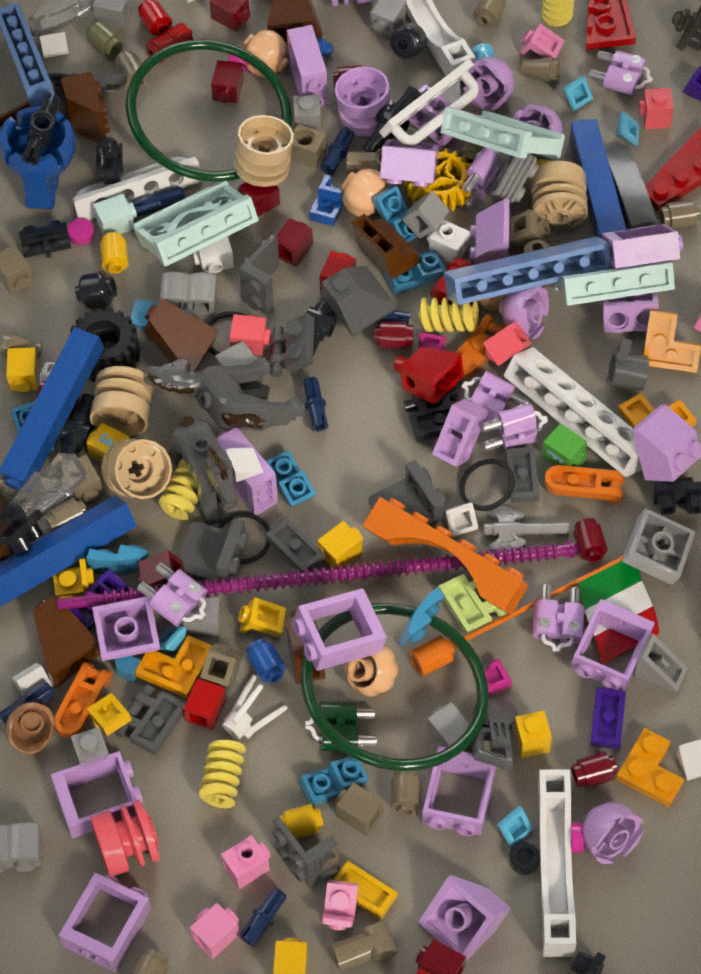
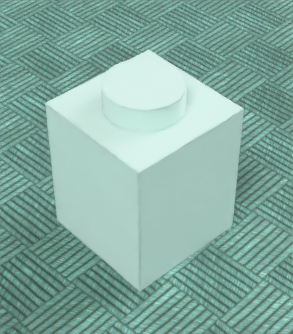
(115, 215)

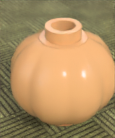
(269, 48)
(360, 189)
(372, 673)

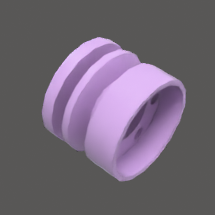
(359, 98)

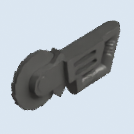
(106, 81)
(496, 730)

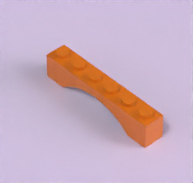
(398, 527)

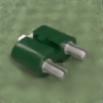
(343, 719)

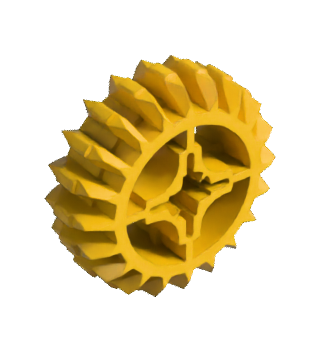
(445, 185)

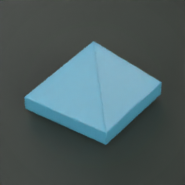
(577, 93)
(628, 129)
(172, 638)
(515, 826)

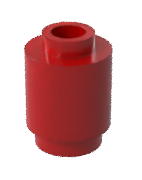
(154, 17)

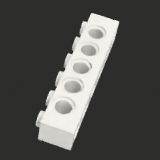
(575, 409)

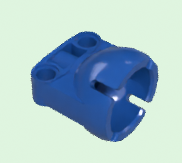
(42, 179)

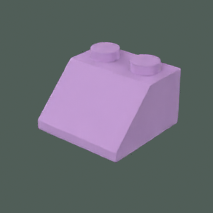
(409, 163)
(490, 233)
(665, 445)
(126, 628)

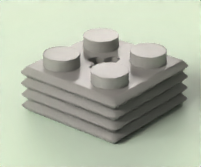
(512, 177)
(662, 562)

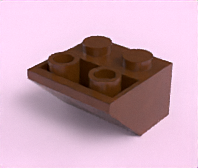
(84, 107)

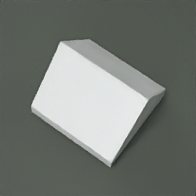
(54, 45)
(461, 519)
(30, 678)

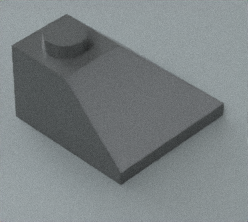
(357, 298)

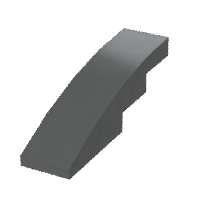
(630, 188)

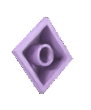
(463, 915)

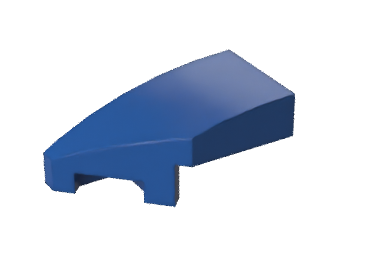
(327, 204)

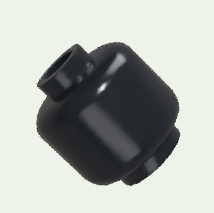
(408, 40)
(96, 289)

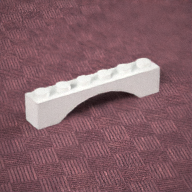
(443, 43)
(556, 864)

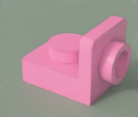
(542, 42)
(340, 904)

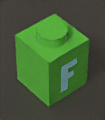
(564, 447)

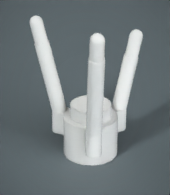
(238, 721)

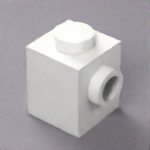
(449, 241)
(215, 257)

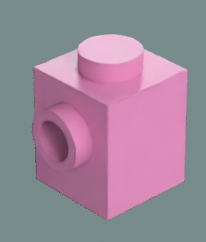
(246, 861)
(214, 929)

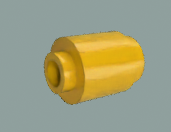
(114, 253)
(303, 821)

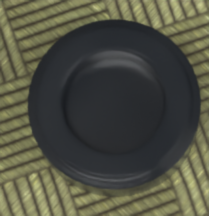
(524, 858)

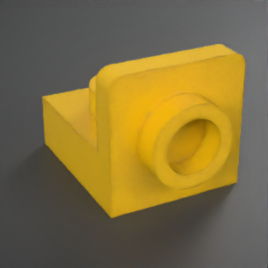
(73, 581)
(262, 617)
(108, 714)

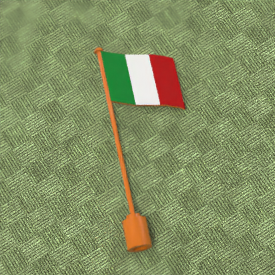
(612, 582)

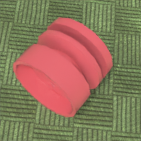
(125, 838)

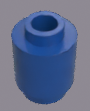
(265, 661)

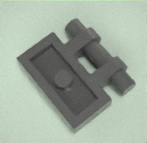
(298, 344)
(158, 721)

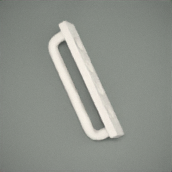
(394, 123)
(135, 181)

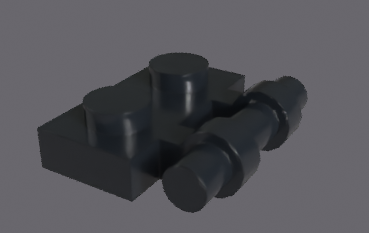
(429, 422)

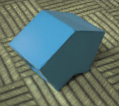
(126, 667)

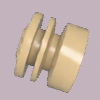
(263, 150)
(560, 194)
(121, 400)
(151, 471)

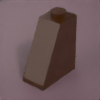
(291, 15)
(179, 333)
(63, 641)

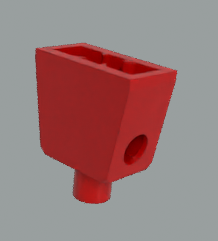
(430, 372)

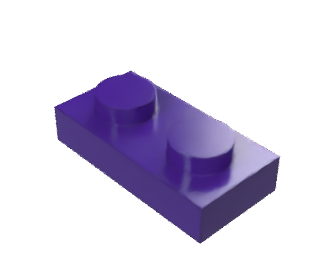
(608, 718)

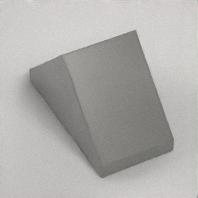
(660, 665)

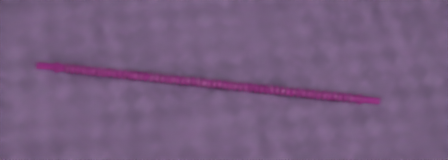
(567, 550)

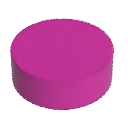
(80, 231)
(577, 841)

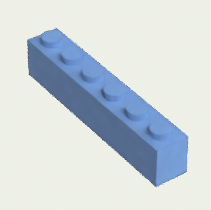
(25, 54)
(526, 270)

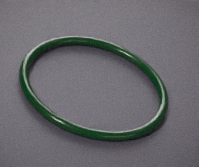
(151, 61)
(394, 763)

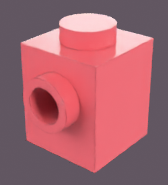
(656, 108)
(250, 330)
(506, 343)

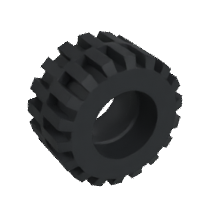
(112, 328)

